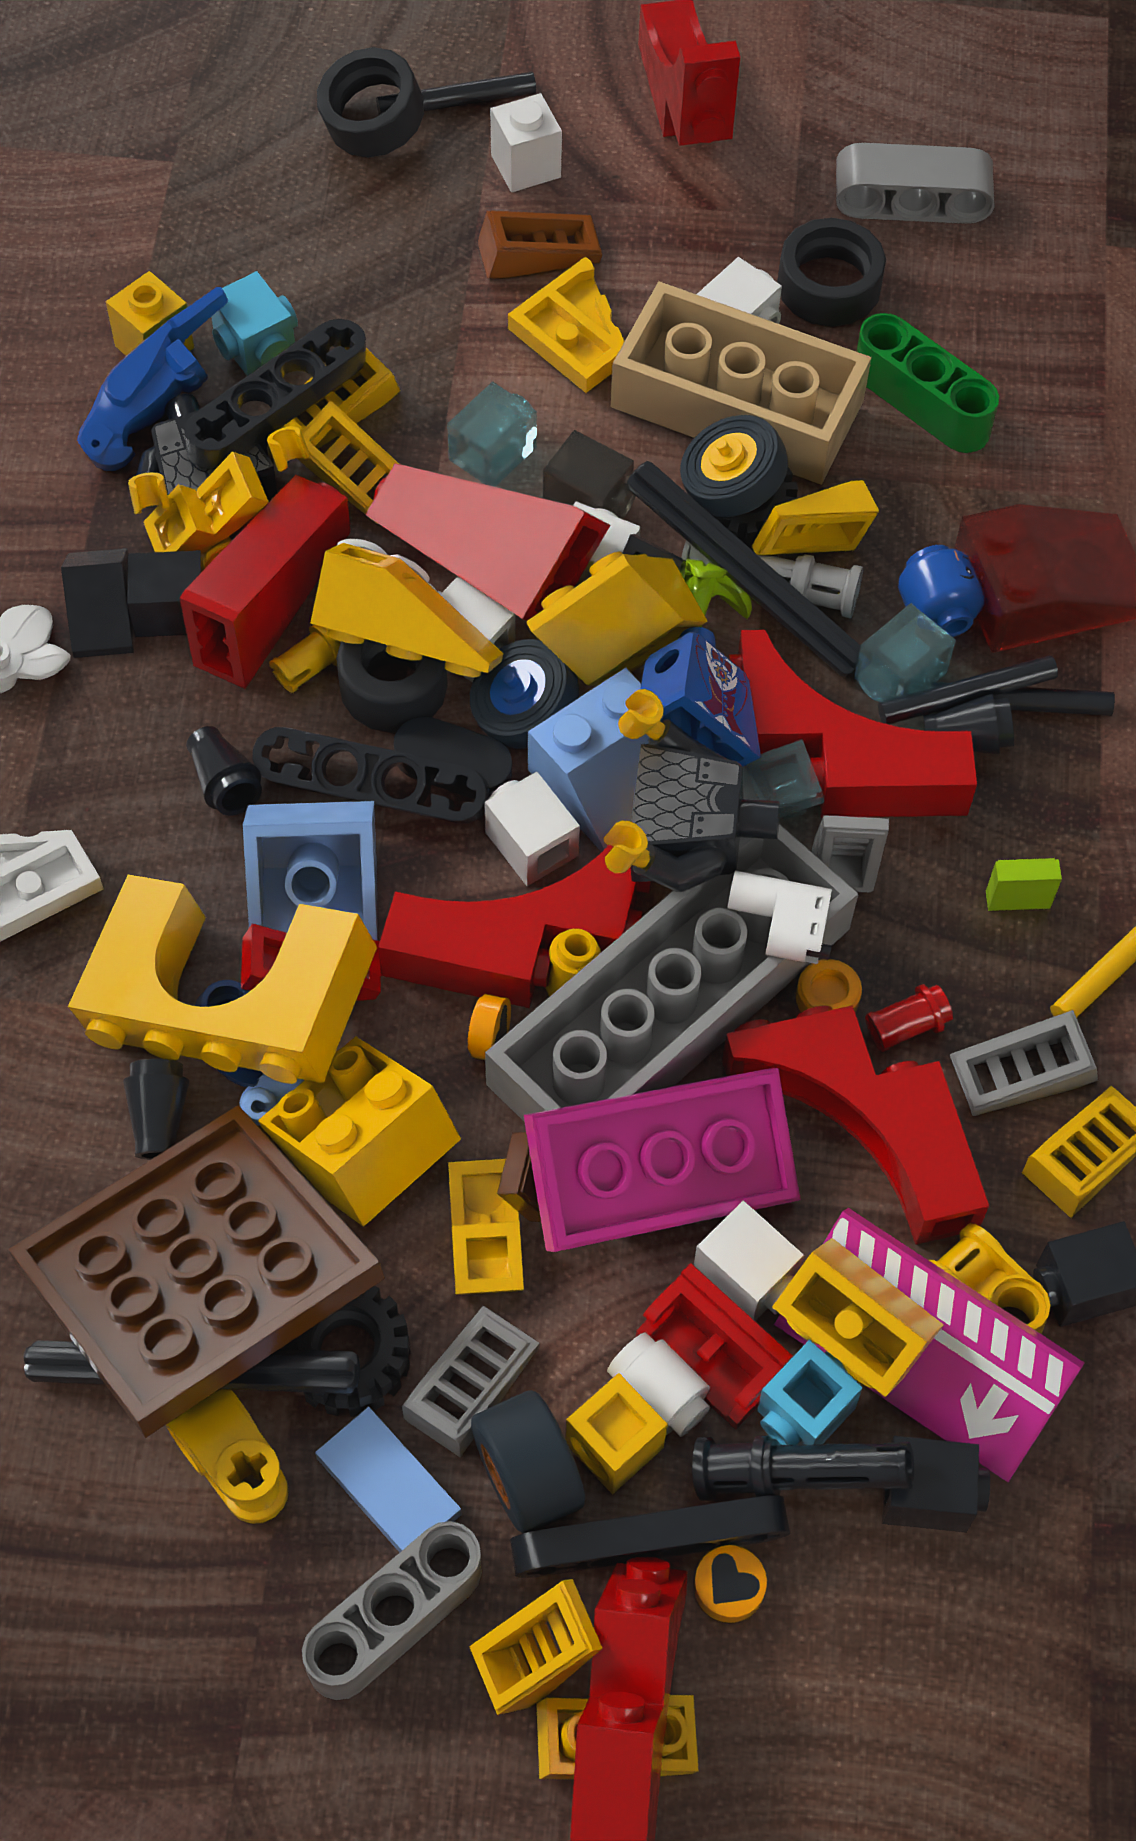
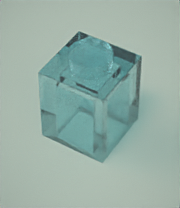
(492, 434)
(904, 656)

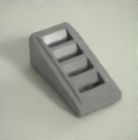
(852, 848)
(1037, 1036)
(439, 1424)

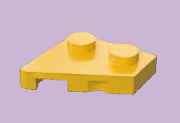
(570, 326)

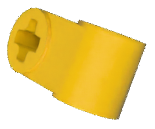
(986, 1268)
(228, 1447)

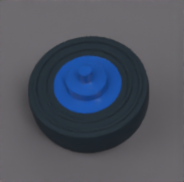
(521, 692)

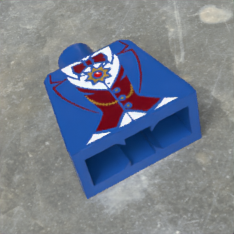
(704, 694)

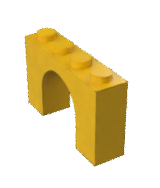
(279, 1027)

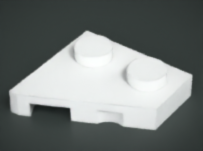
(41, 878)

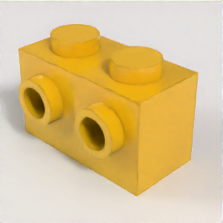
(857, 1317)

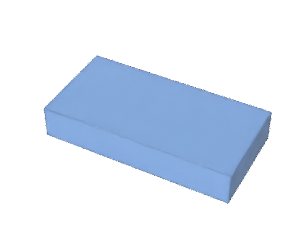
(386, 1480)

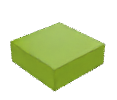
(1023, 884)

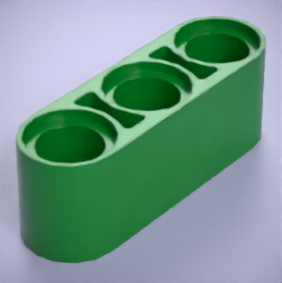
(928, 383)

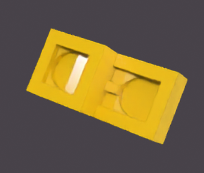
(212, 512)
(483, 1230)

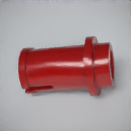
(910, 1017)

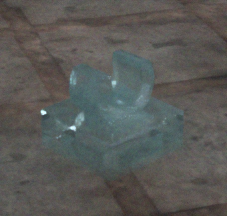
(786, 777)

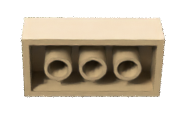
(707, 362)

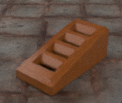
(517, 244)

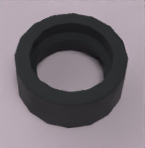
(355, 73)
(836, 240)

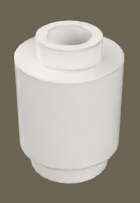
(663, 1382)

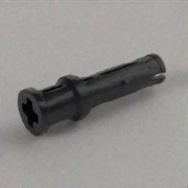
(771, 1467)

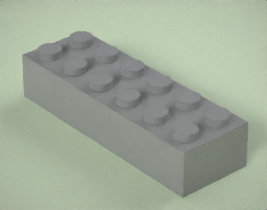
(661, 991)

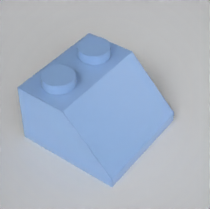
(589, 758)
(310, 858)

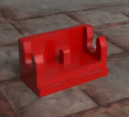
(716, 1342)

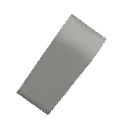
(914, 183)
(403, 1576)

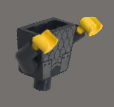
(168, 464)
(684, 806)

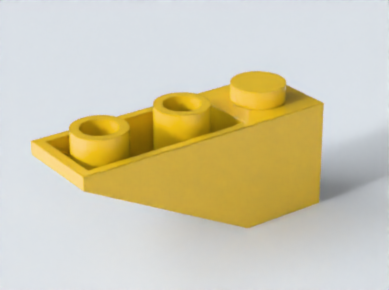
(387, 602)

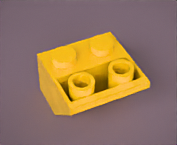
(617, 615)
(362, 1130)

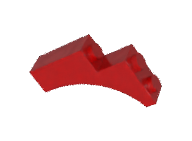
(688, 78)
(859, 762)
(506, 941)
(897, 1116)
(628, 1703)

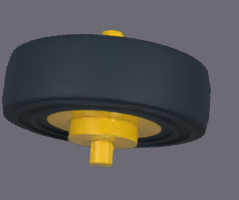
(734, 465)

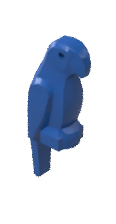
(144, 383)

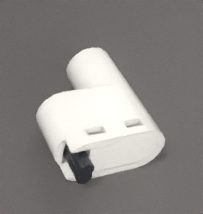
(796, 914)

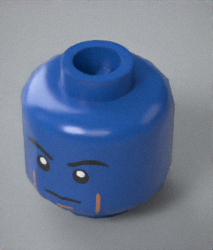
(943, 587)

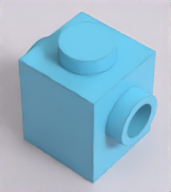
(253, 323)
(808, 1398)

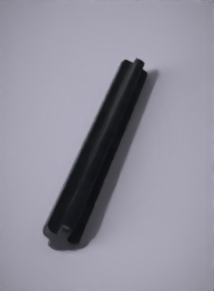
(745, 568)
(282, 1371)

